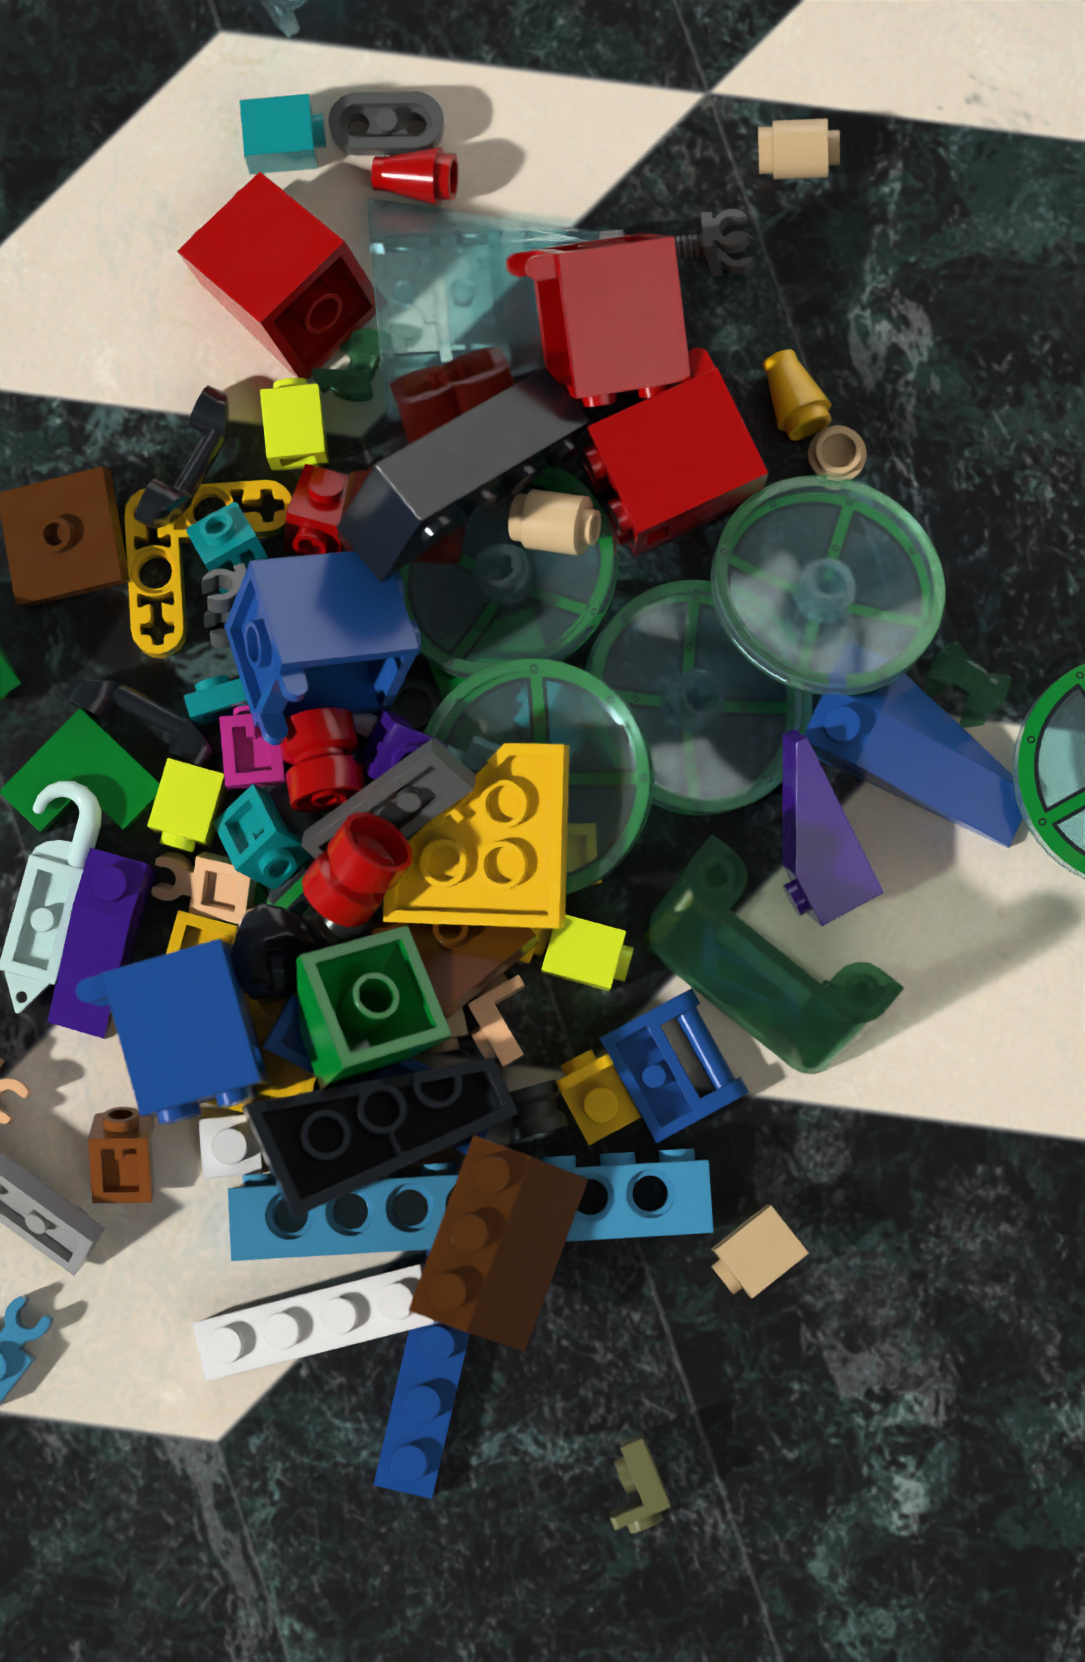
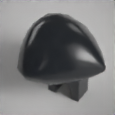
(267, 951)

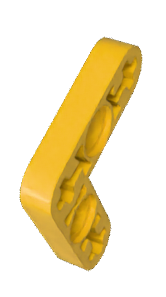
(137, 532)

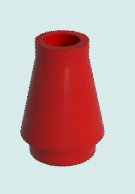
(419, 175)

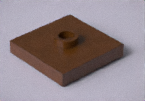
(63, 537)
(464, 957)

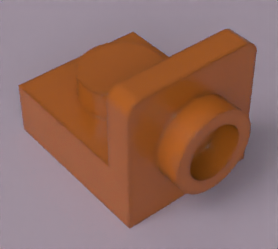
(121, 1157)

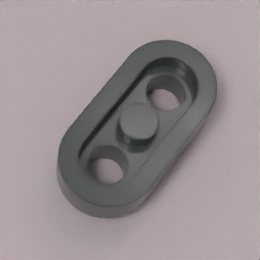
(387, 118)

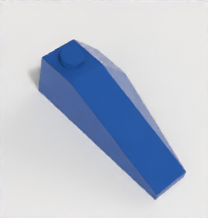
(916, 753)

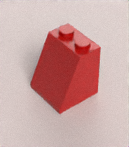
(281, 275)

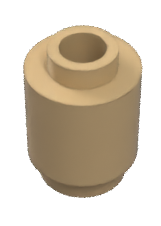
(798, 149)
(554, 522)

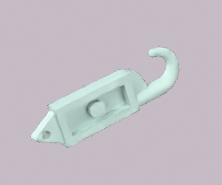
(47, 897)

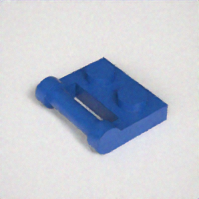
(656, 1075)

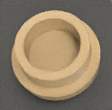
(837, 452)

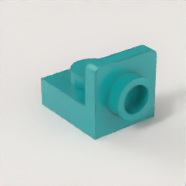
(226, 540)
(214, 698)
(259, 839)

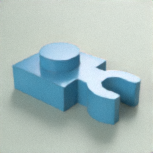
(13, 1337)

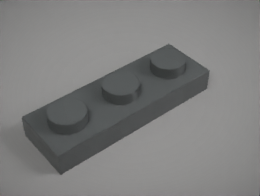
(403, 795)

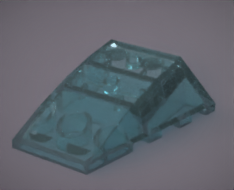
(449, 290)

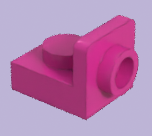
(247, 755)

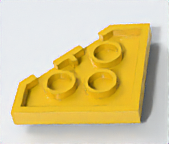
(496, 850)

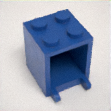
(319, 638)
(183, 1030)

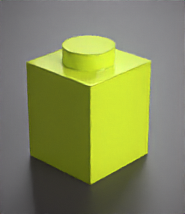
(294, 424)
(187, 805)
(587, 953)

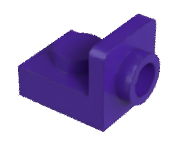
(390, 743)

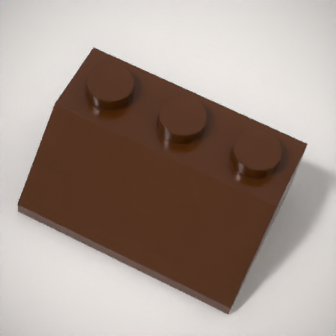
(498, 1244)

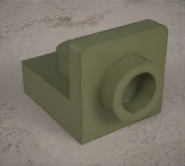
(639, 1473)

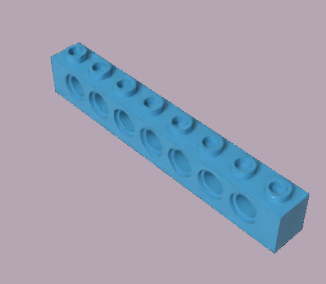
(259, 1236)

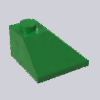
(366, 1006)

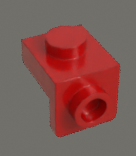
(315, 512)

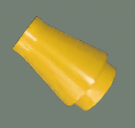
(796, 398)

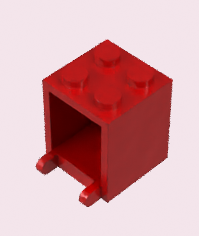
(609, 315)
(673, 460)

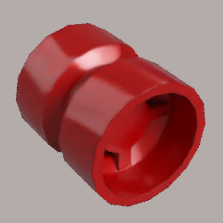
(321, 751)
(357, 869)

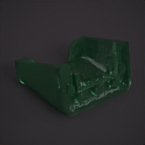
(753, 980)

